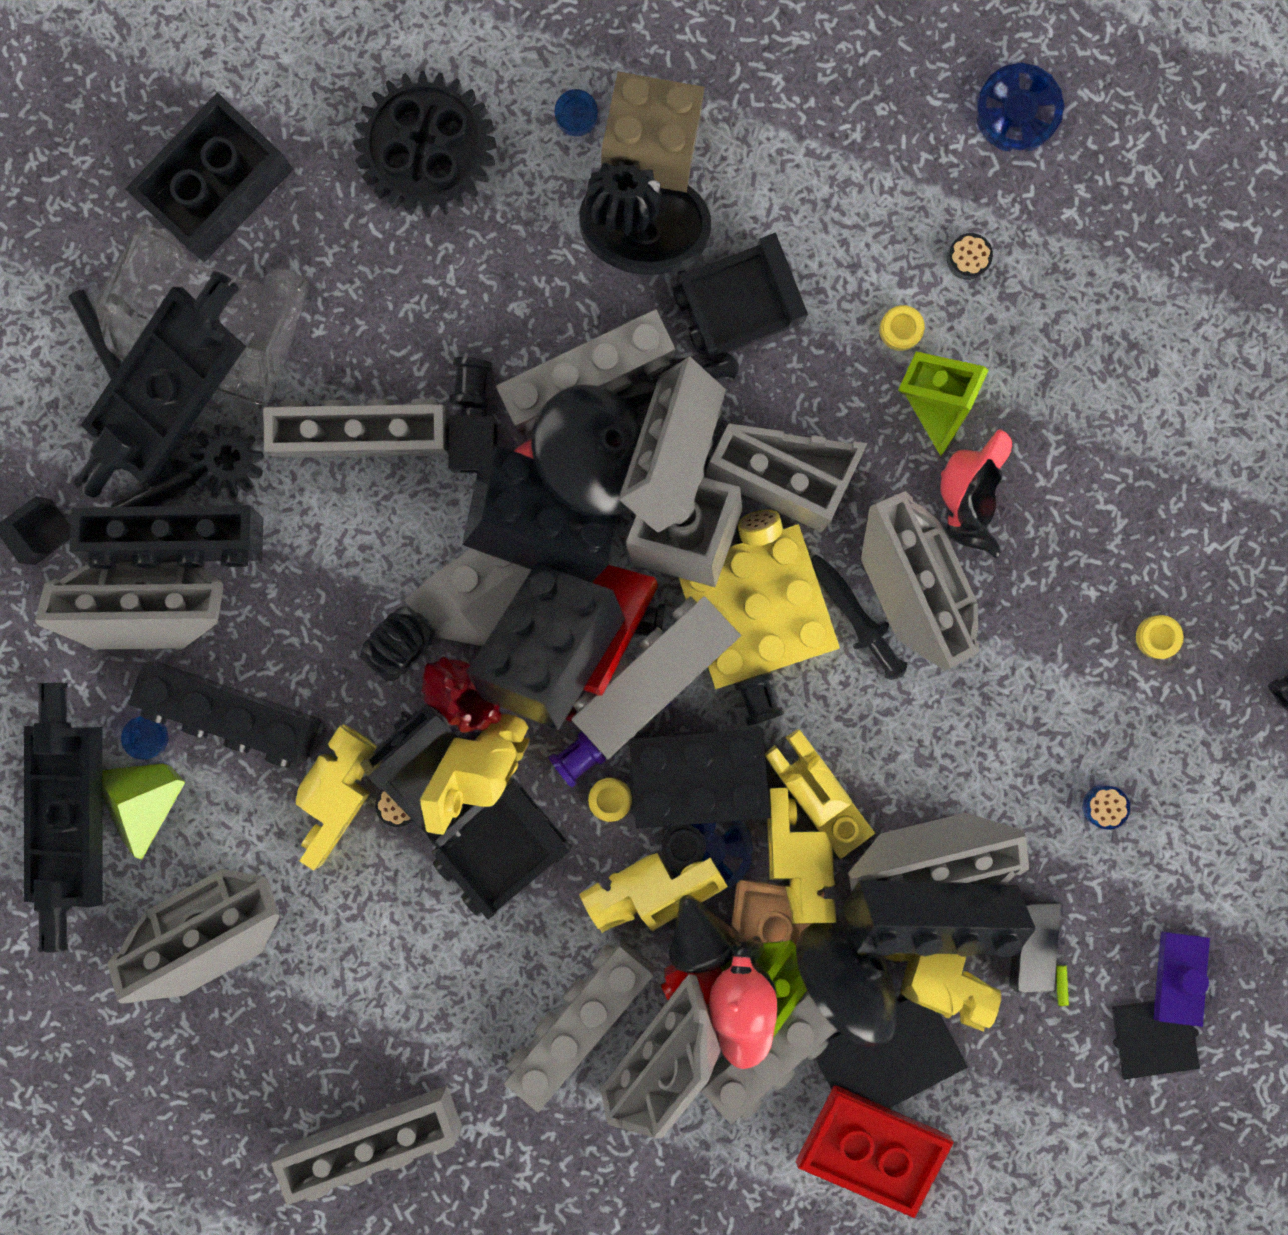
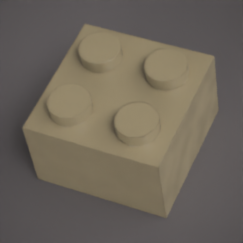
(654, 125)

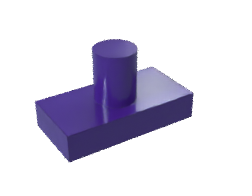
(1181, 979)

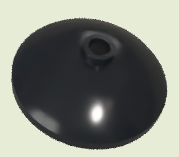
(664, 247)
(573, 448)
(848, 986)

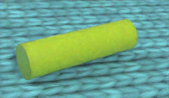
(1062, 985)

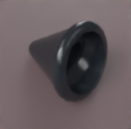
(700, 939)

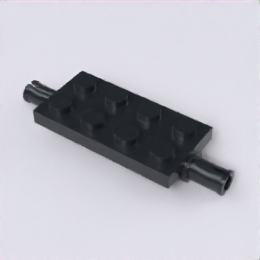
(161, 386)
(61, 816)

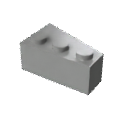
(786, 471)

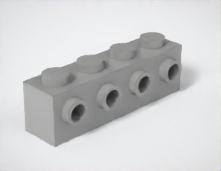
(603, 362)
(356, 430)
(673, 446)
(656, 676)
(579, 1024)
(739, 1091)
(367, 1145)

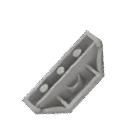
(920, 581)
(468, 596)
(132, 606)
(946, 851)
(194, 937)
(664, 1066)

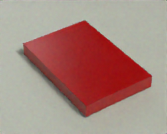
(633, 594)
(874, 1151)

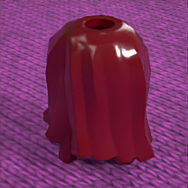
(455, 697)

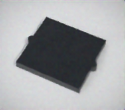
(1150, 1045)

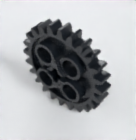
(388, 137)

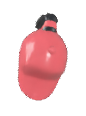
(970, 490)
(744, 1006)

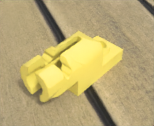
(474, 772)
(332, 794)
(820, 795)
(802, 858)
(650, 891)
(940, 986)

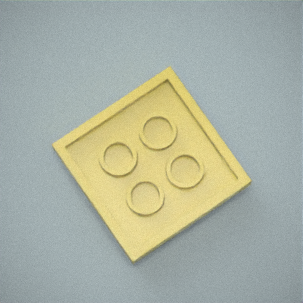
(772, 603)

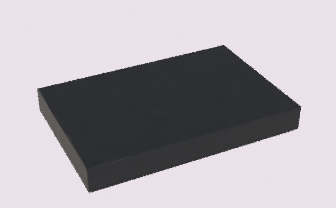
(902, 1067)

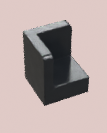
(35, 530)

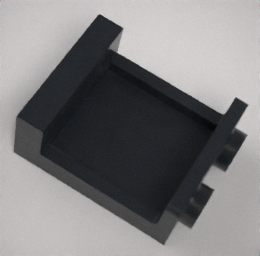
(740, 298)
(407, 764)
(501, 851)

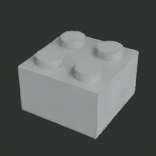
(696, 546)

